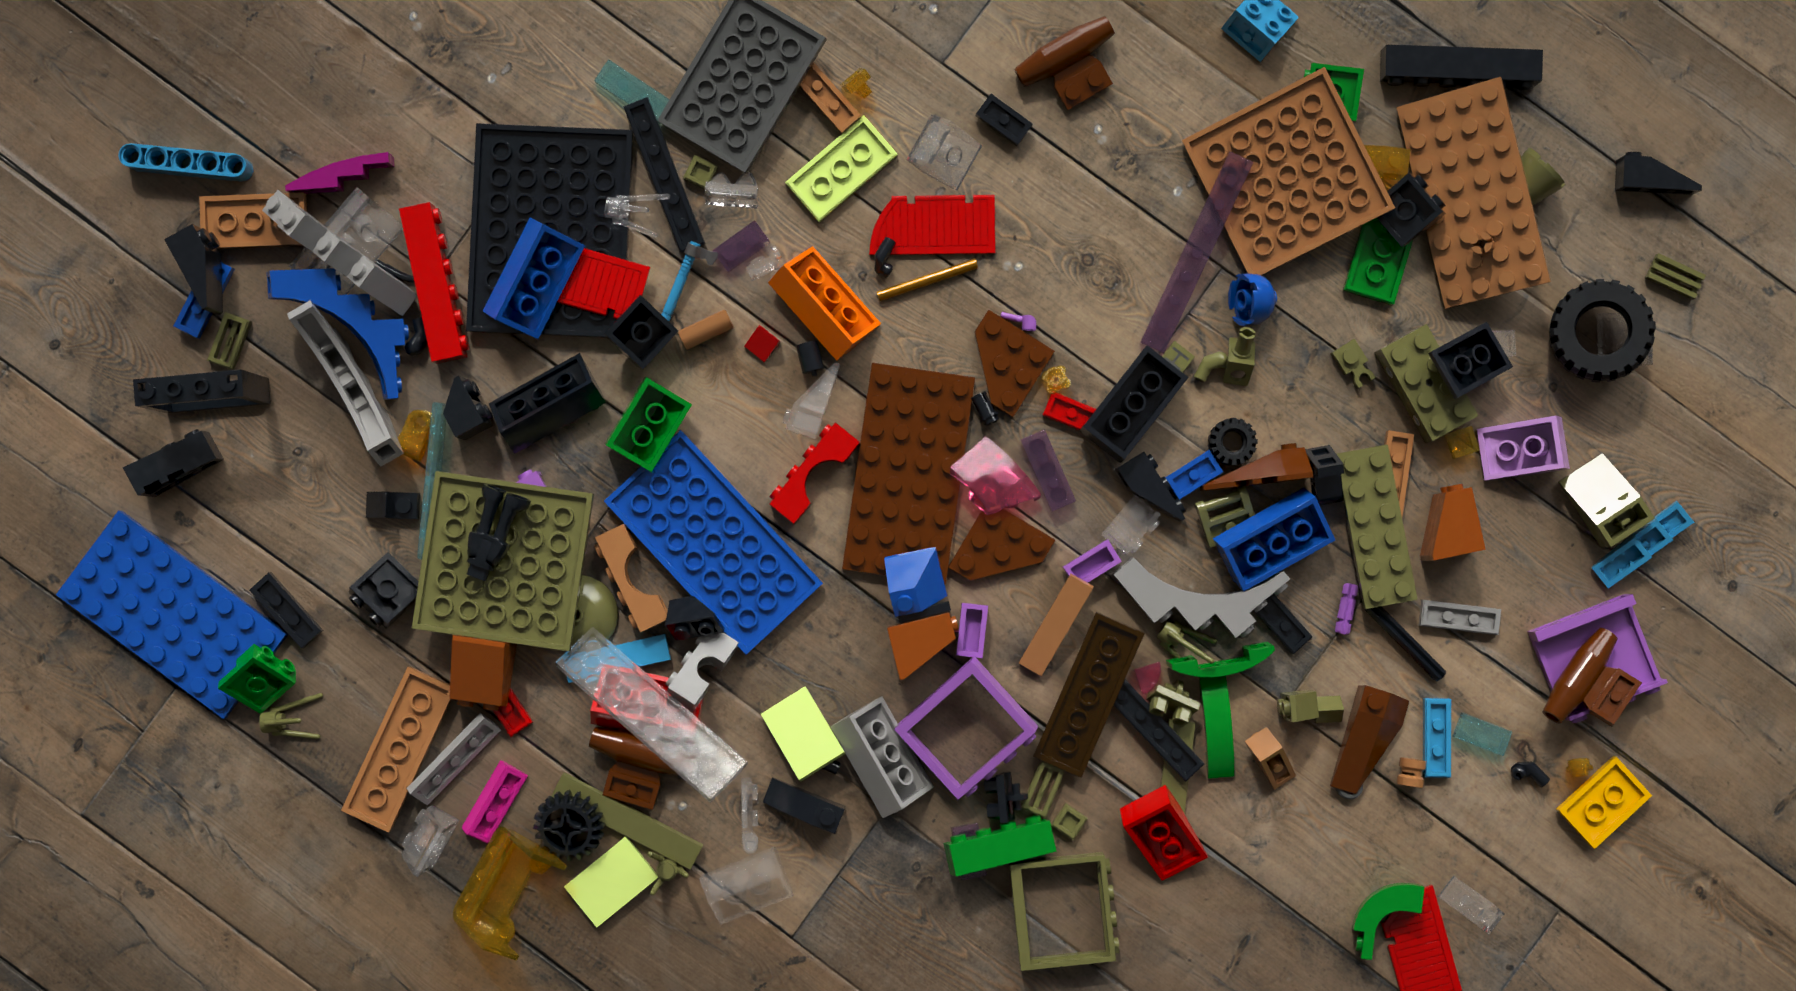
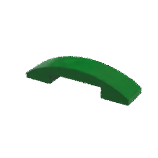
(1252, 655)
(1217, 726)

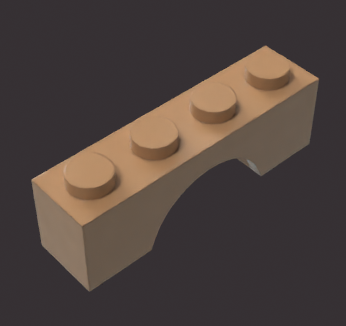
(617, 548)

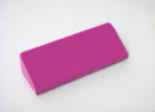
(494, 802)

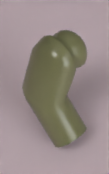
(1210, 362)

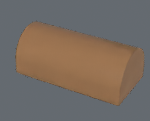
(705, 329)

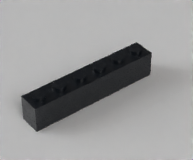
(1460, 65)

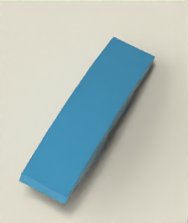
(1642, 544)

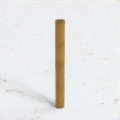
(927, 279)

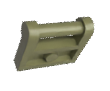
(1218, 524)

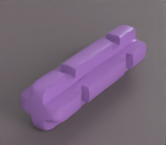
(1346, 608)

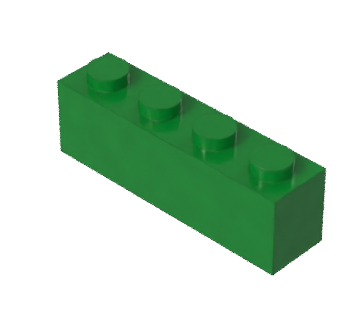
(999, 846)

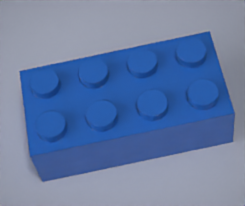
(1274, 539)

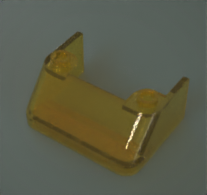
(496, 886)

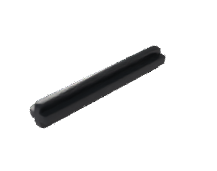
(1407, 642)

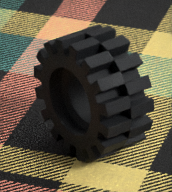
(1248, 441)

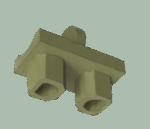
(1174, 699)

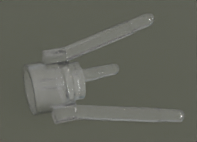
(619, 207)

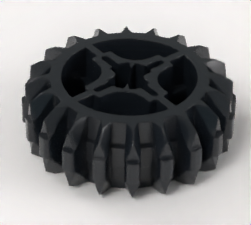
(549, 828)

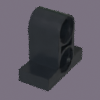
(1327, 471)

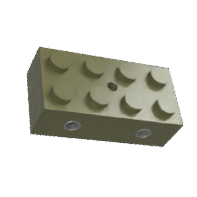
(1421, 385)

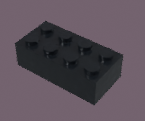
(1133, 404)

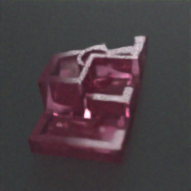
(993, 478)

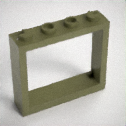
(1108, 917)

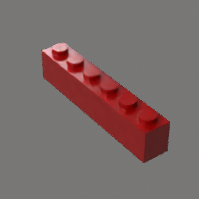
(433, 282)

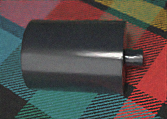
(810, 357)

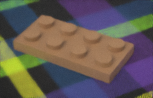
(241, 222)

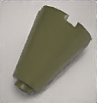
(1540, 177)

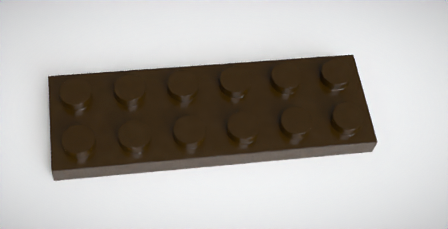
(1088, 694)

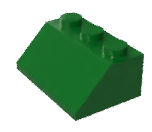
(648, 424)

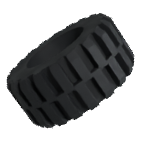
(1610, 295)

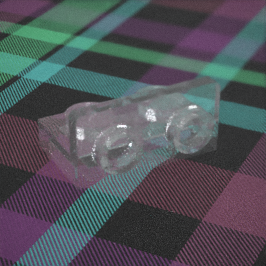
(1130, 525)

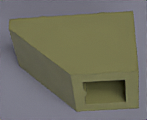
(1298, 705)

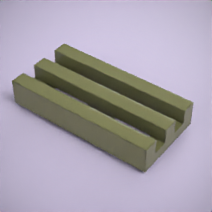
(1691, 294)
(229, 342)
(1034, 809)

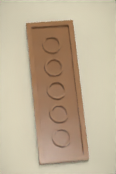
(398, 749)

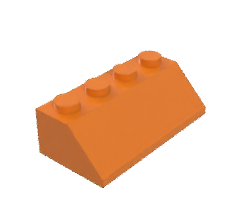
(824, 302)

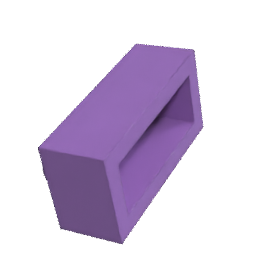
(1093, 562)
(972, 630)

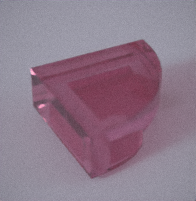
(1148, 676)

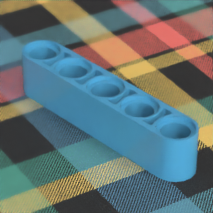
(173, 162)

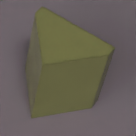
(1329, 709)

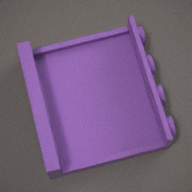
(1560, 639)

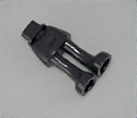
(488, 550)

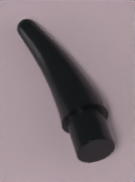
(395, 272)

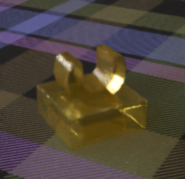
(857, 83)

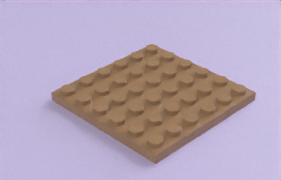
(1306, 174)

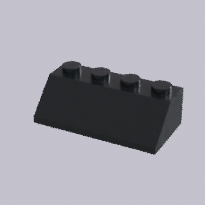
(546, 403)

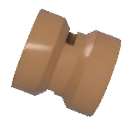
(1411, 765)

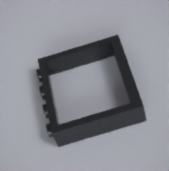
(201, 391)

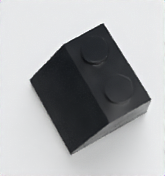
(640, 332)

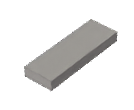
(1459, 617)

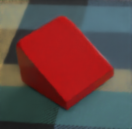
(762, 343)

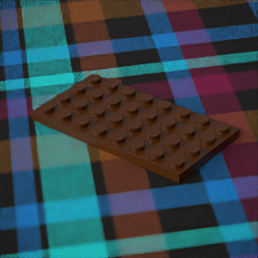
(903, 476)

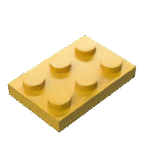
(1604, 802)

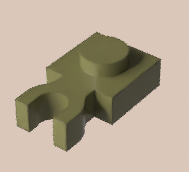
(1351, 359)

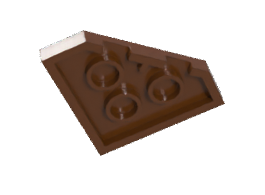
(1009, 361)
(999, 545)

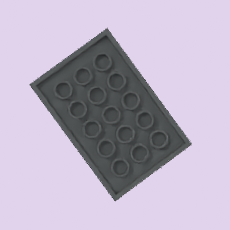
(742, 81)

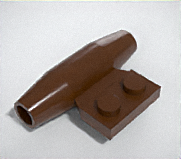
(1069, 61)
(1589, 681)
(637, 768)

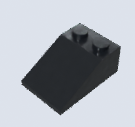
(200, 264)
(1470, 360)

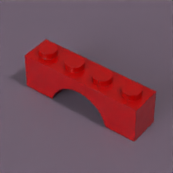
(834, 446)

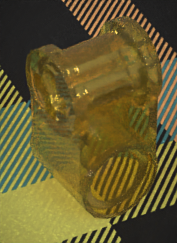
(414, 437)

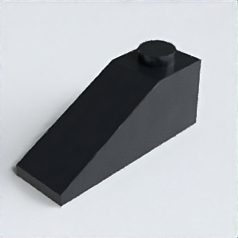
(1649, 175)
(804, 805)

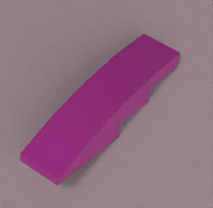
(332, 177)

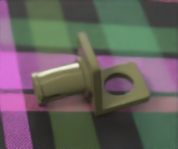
(1241, 356)

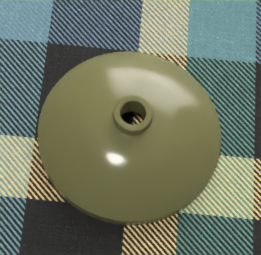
(597, 609)

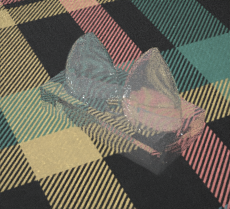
(723, 193)

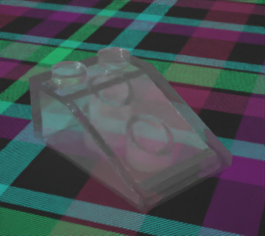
(428, 839)

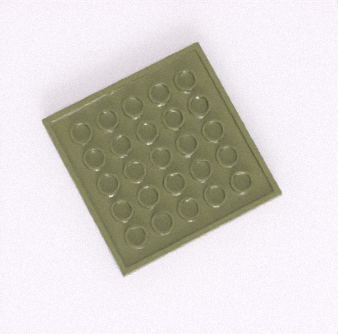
(535, 585)

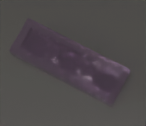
(1048, 470)

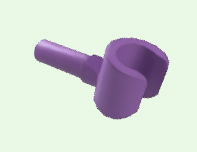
(1028, 321)

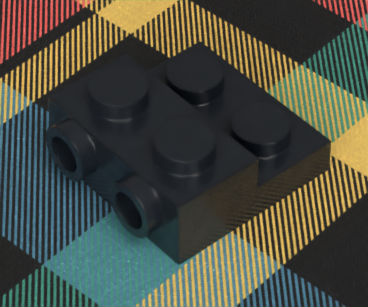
(1413, 211)
(384, 591)

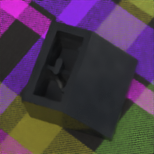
(465, 411)

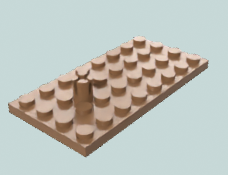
(1473, 163)

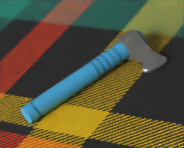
(691, 252)

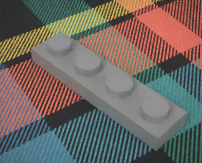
(453, 759)

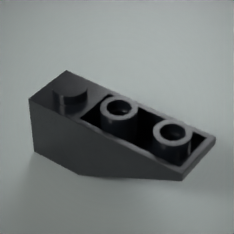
(1143, 480)

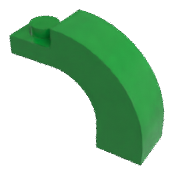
(1379, 904)

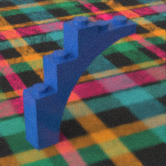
(351, 310)

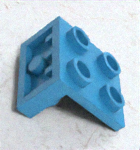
(1259, 25)

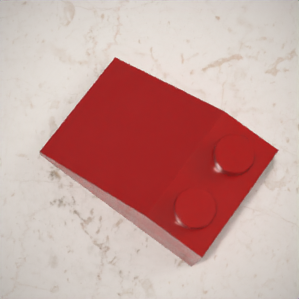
(1162, 832)

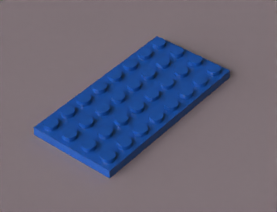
(714, 542)
(167, 610)

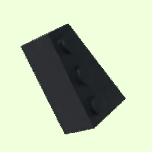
(173, 464)

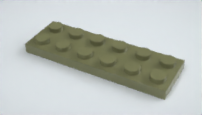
(1376, 528)

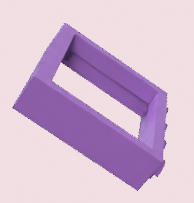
(973, 667)

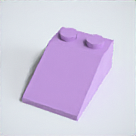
(1523, 448)

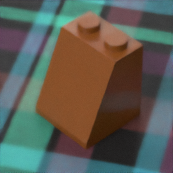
(1452, 525)
(920, 640)
(481, 671)

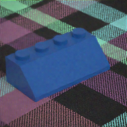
(533, 278)

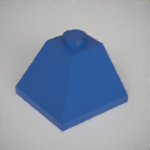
(914, 580)

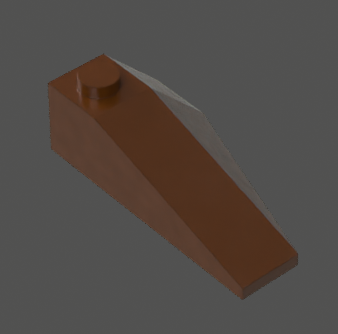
(1279, 466)
(1369, 731)

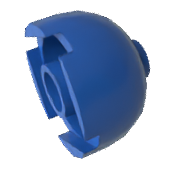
(1251, 298)

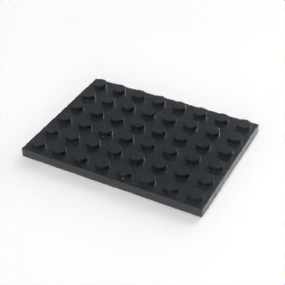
(558, 180)

